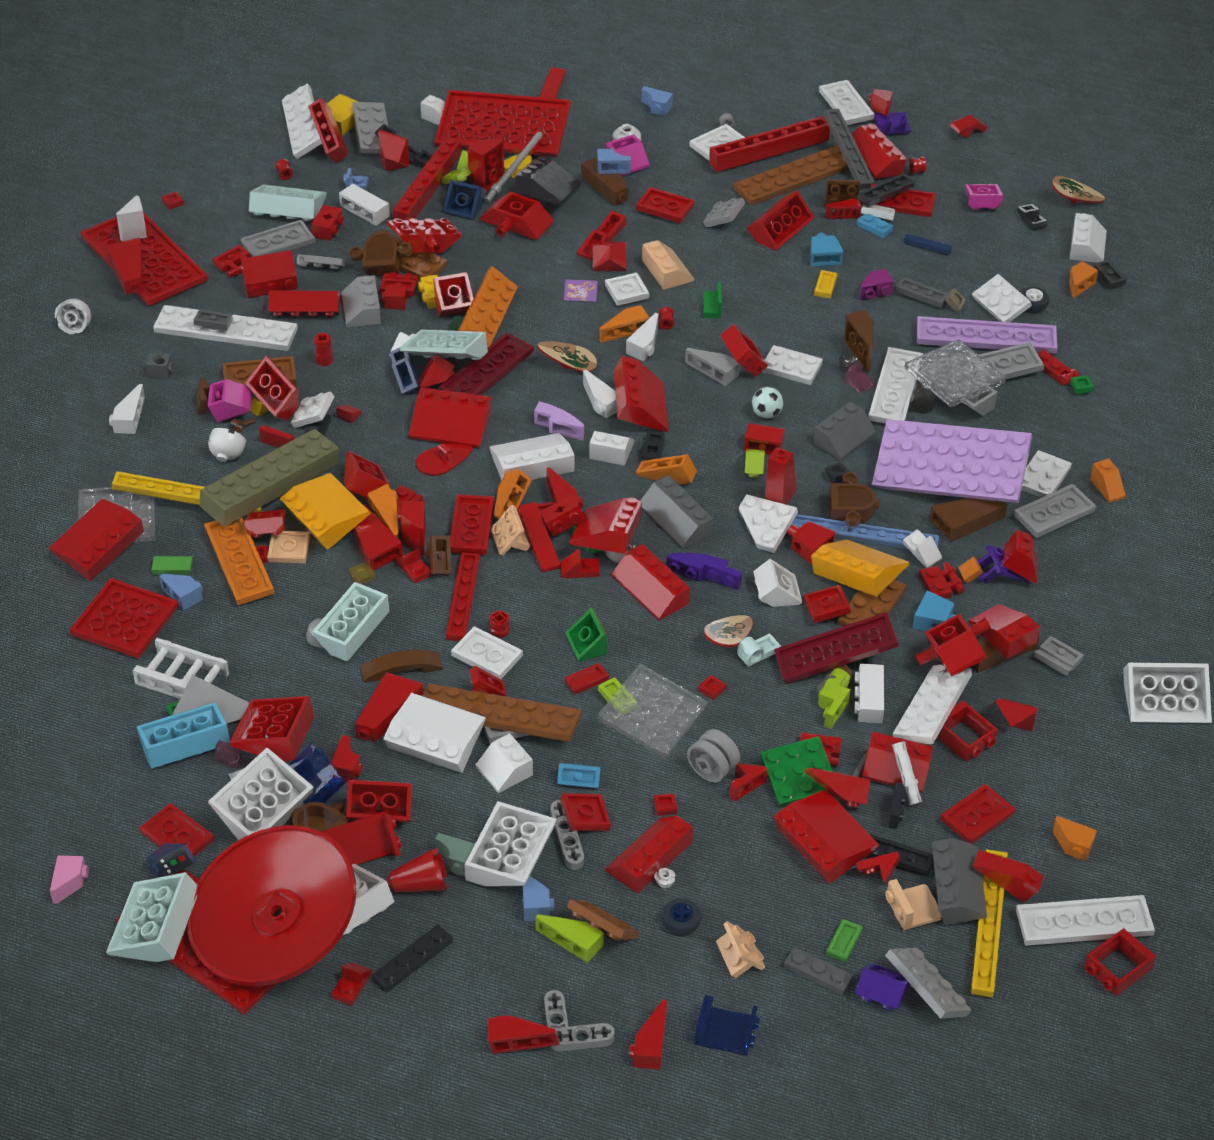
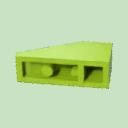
(572, 935)

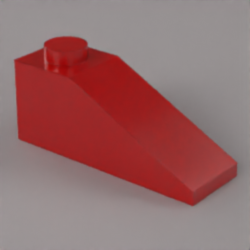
(560, 488)
(844, 787)
(1009, 874)
(517, 1034)
(649, 1040)

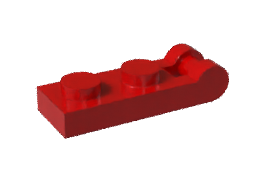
(1057, 369)

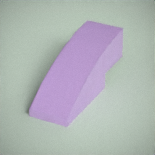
(558, 421)

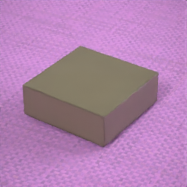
(955, 299)

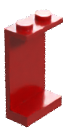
(367, 838)

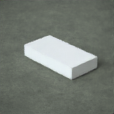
(878, 211)

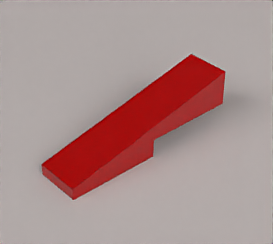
(606, 232)
(538, 536)

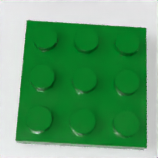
(787, 768)

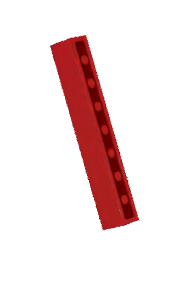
(769, 144)
(428, 180)

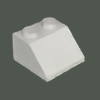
(610, 448)
(776, 585)
(505, 763)

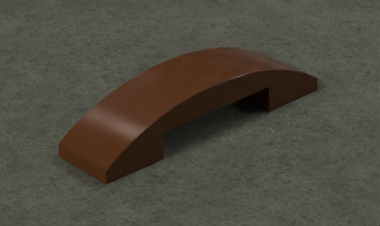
(400, 661)

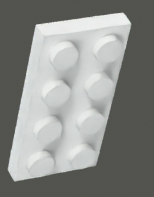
(845, 98)

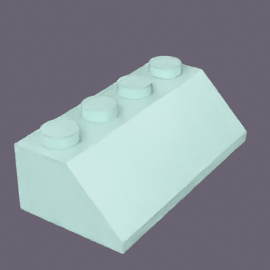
(351, 620)

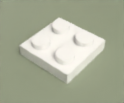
(627, 289)
(312, 409)

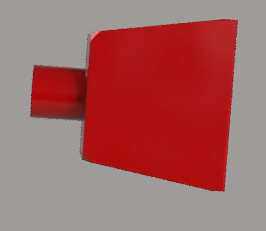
(809, 538)

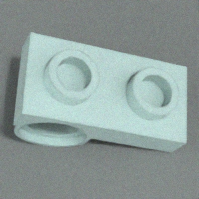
(753, 650)

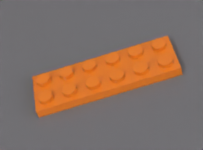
(489, 304)
(239, 561)

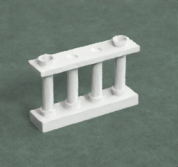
(165, 682)

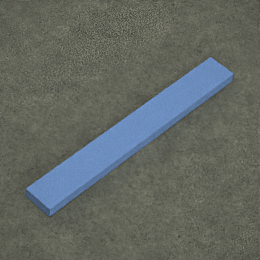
(862, 532)

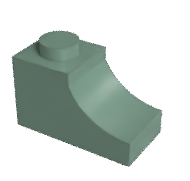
(455, 851)

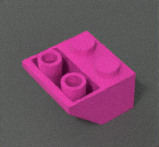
(631, 147)
(229, 399)

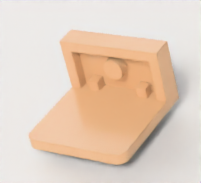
(912, 905)

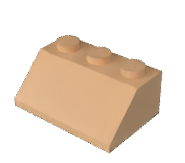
(665, 265)

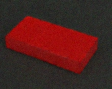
(274, 437)
(586, 678)

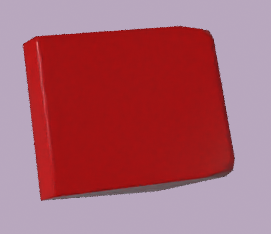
(348, 413)

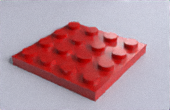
(124, 618)

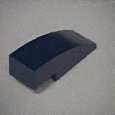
(404, 370)

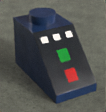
(170, 859)

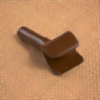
(238, 426)

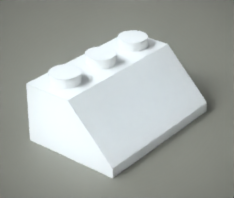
(1087, 239)

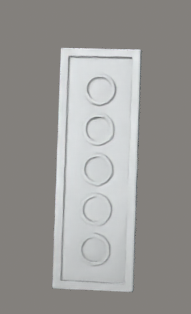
(300, 122)
(894, 387)
(932, 705)
(1084, 919)

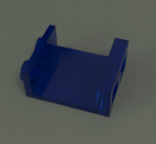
(319, 772)
(726, 1029)

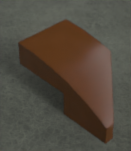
(202, 396)

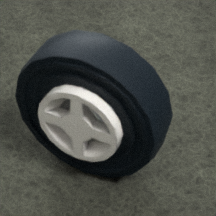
(1038, 297)

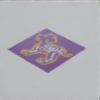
(580, 290)

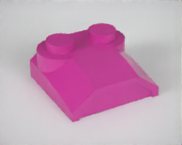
(984, 196)

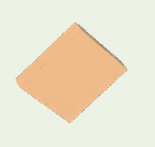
(289, 547)

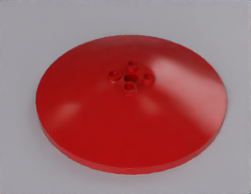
(252, 879)

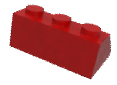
(486, 162)
(268, 273)
(274, 389)
(882, 764)
(374, 797)

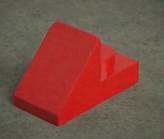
(413, 566)
(579, 568)
(486, 682)
(747, 779)
(886, 863)
(351, 983)

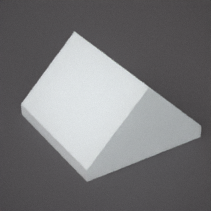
(131, 220)

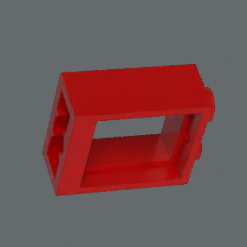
(744, 350)
(984, 728)
(1132, 949)

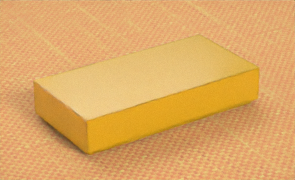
(825, 284)

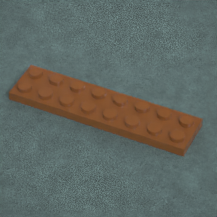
(791, 176)
(511, 713)

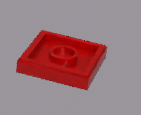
(826, 603)
(585, 812)

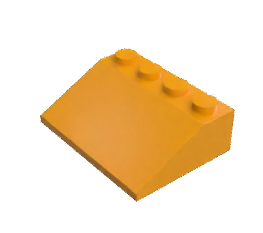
(325, 508)
(857, 566)

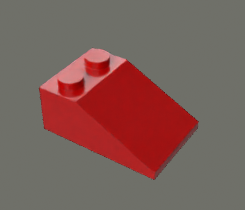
(362, 475)
(1010, 629)

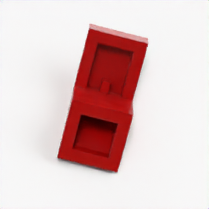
(967, 124)

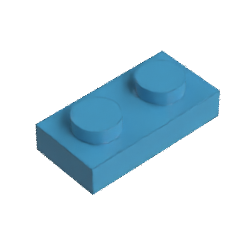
(874, 225)
(579, 775)

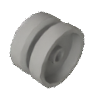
(713, 755)

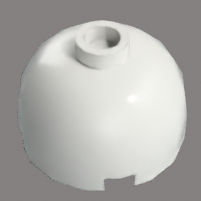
(73, 316)
(226, 445)

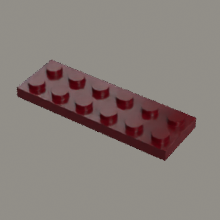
(495, 364)
(836, 647)

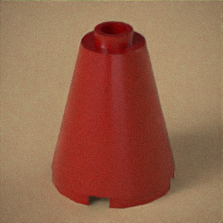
(420, 874)

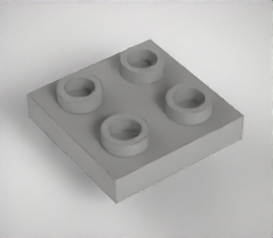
(724, 212)

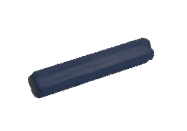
(927, 244)

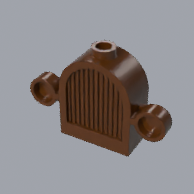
(381, 254)
(852, 501)
(320, 816)

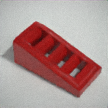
(853, 209)

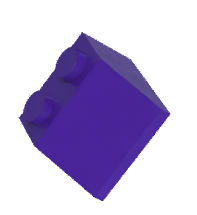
(882, 986)

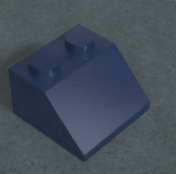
(464, 199)

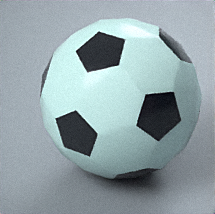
(767, 402)

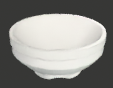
(621, 132)

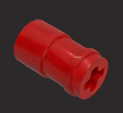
(323, 349)

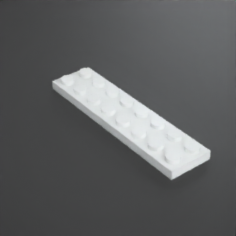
(242, 330)

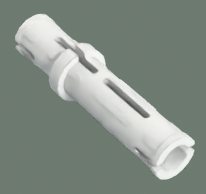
(907, 774)

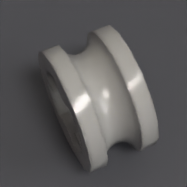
(726, 116)

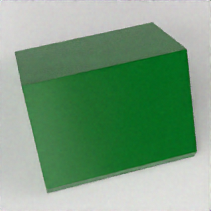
(587, 637)

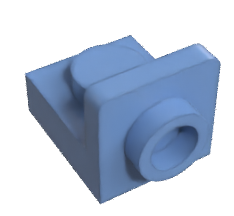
(359, 181)

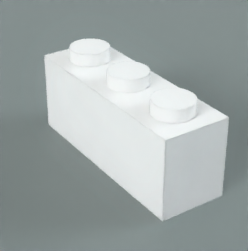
(364, 204)
(869, 693)

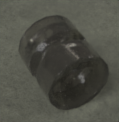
(922, 398)

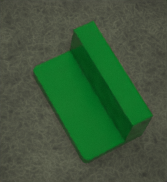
(713, 302)

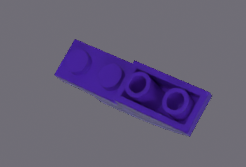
(704, 566)

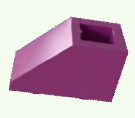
(876, 284)

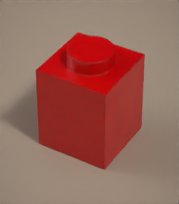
(395, 297)

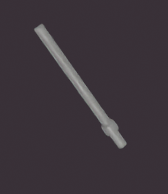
(496, 188)

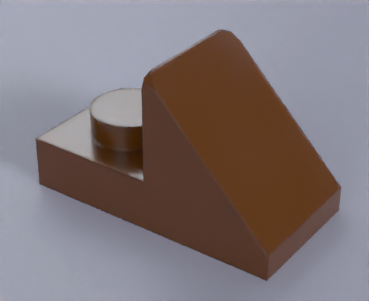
(439, 555)

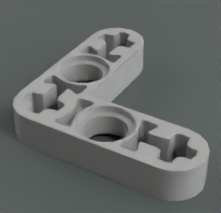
(564, 1031)

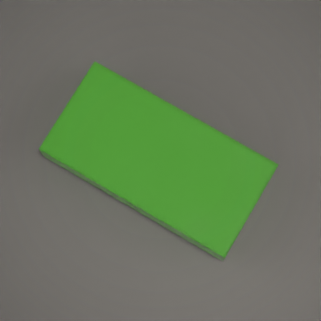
(172, 565)
(844, 941)

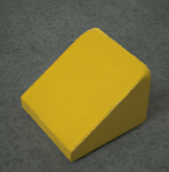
(257, 406)

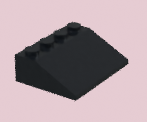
(545, 181)

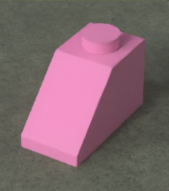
(68, 876)

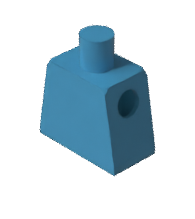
(825, 251)
(932, 612)

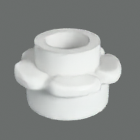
(664, 882)

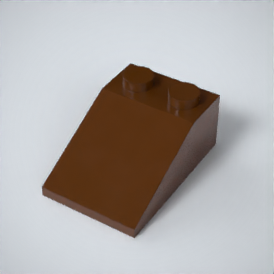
(859, 336)

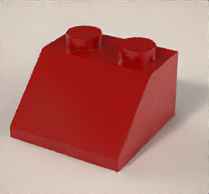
(452, 294)
(413, 524)
(1021, 556)

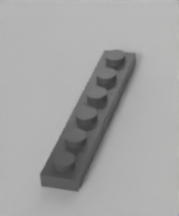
(848, 147)

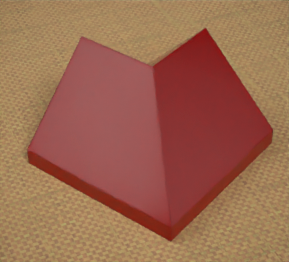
(393, 151)
(609, 256)
(1018, 714)

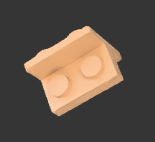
(510, 532)
(739, 950)

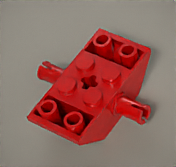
(518, 215)
(426, 234)
(955, 644)

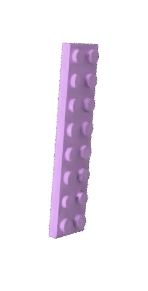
(985, 333)

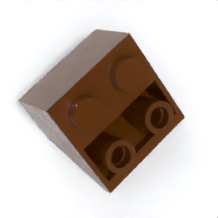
(841, 190)

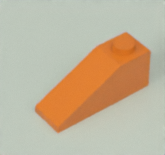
(623, 324)
(679, 468)
(511, 491)
(384, 504)

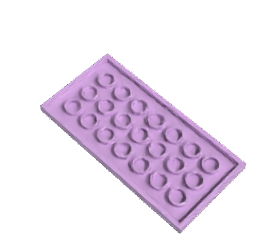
(952, 460)

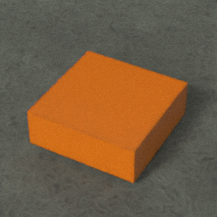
(970, 569)

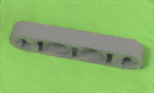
(567, 834)

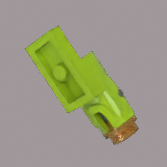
(834, 694)

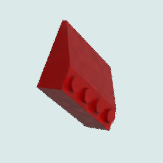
(640, 395)
(450, 417)
(609, 525)
(98, 538)
(274, 725)
(825, 834)

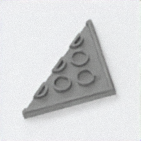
(202, 693)

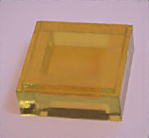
(362, 573)

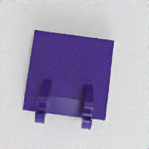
(893, 123)
(996, 555)

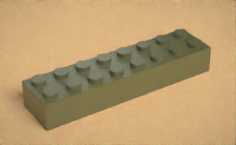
(268, 477)

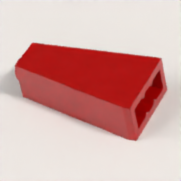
(128, 264)
(780, 476)
(376, 542)
(384, 705)

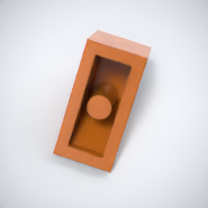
(1081, 278)
(1107, 480)
(1074, 838)

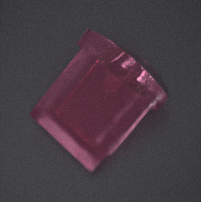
(227, 754)

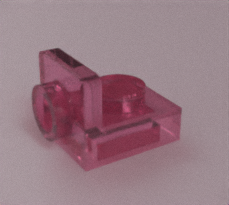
(858, 379)

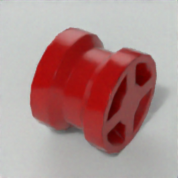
(917, 165)

